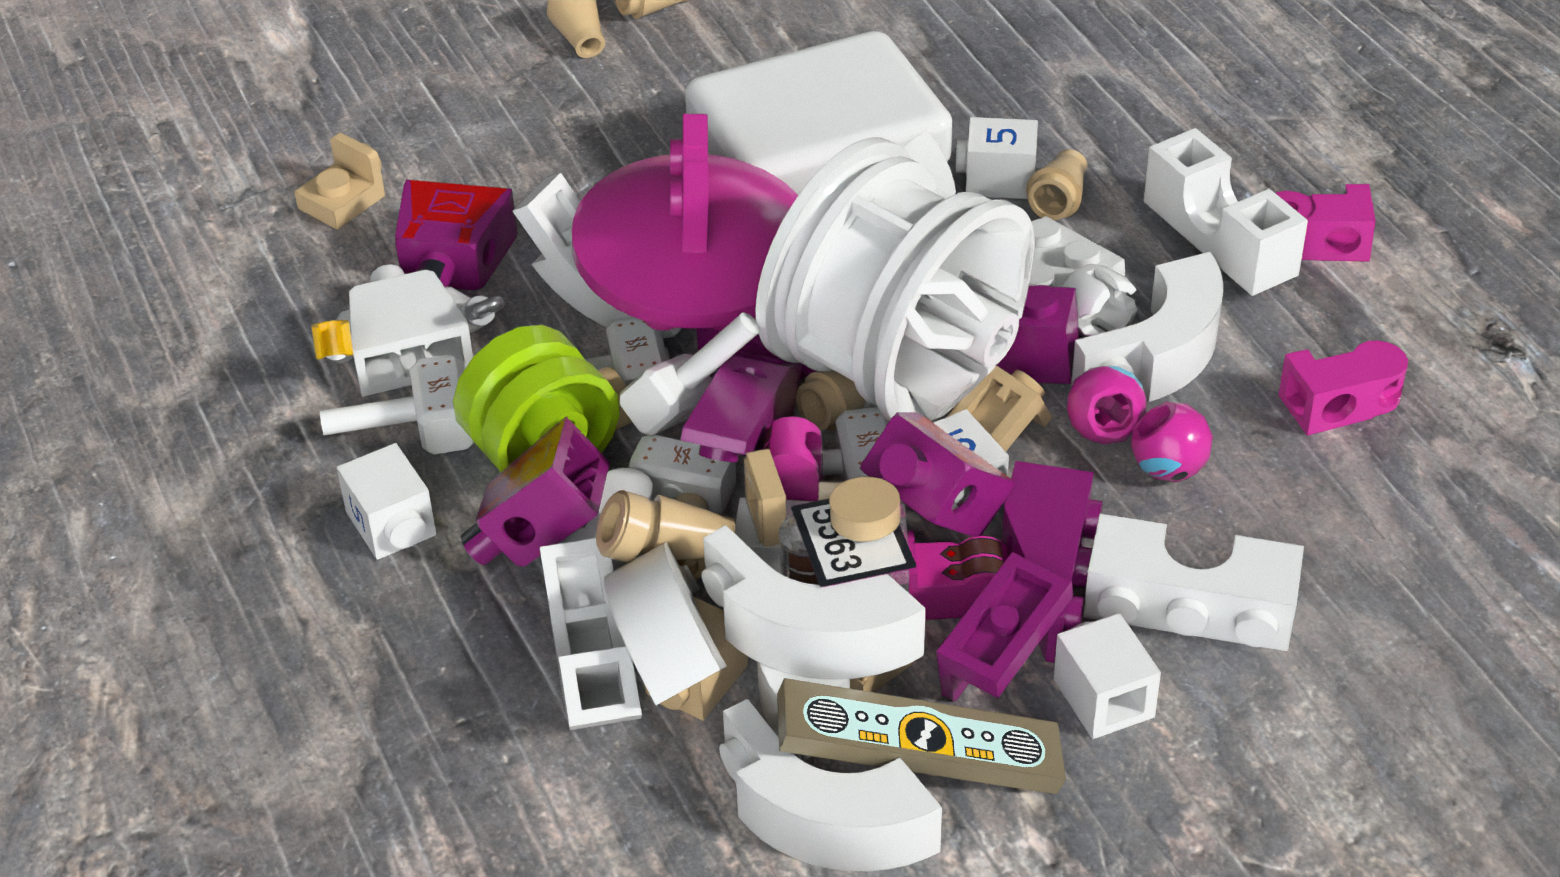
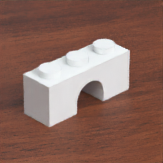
(1251, 239)
(1240, 602)

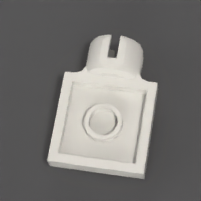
(1098, 275)

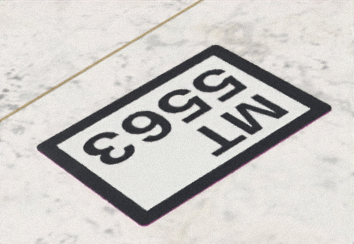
(842, 559)

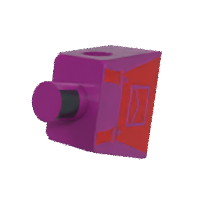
(454, 231)
(932, 470)
(539, 498)

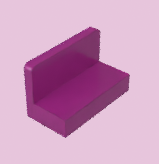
(1002, 627)

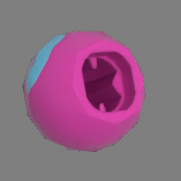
(1106, 404)
(1172, 442)

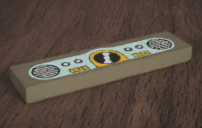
(924, 734)

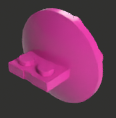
(680, 234)

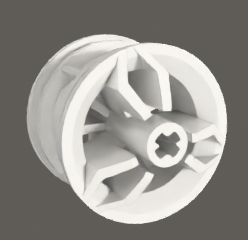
(895, 281)

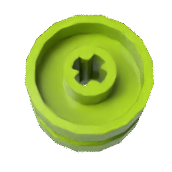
(525, 387)

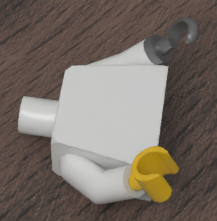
(399, 322)

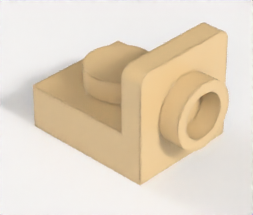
(344, 187)
(1006, 405)

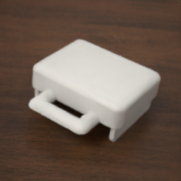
(815, 102)

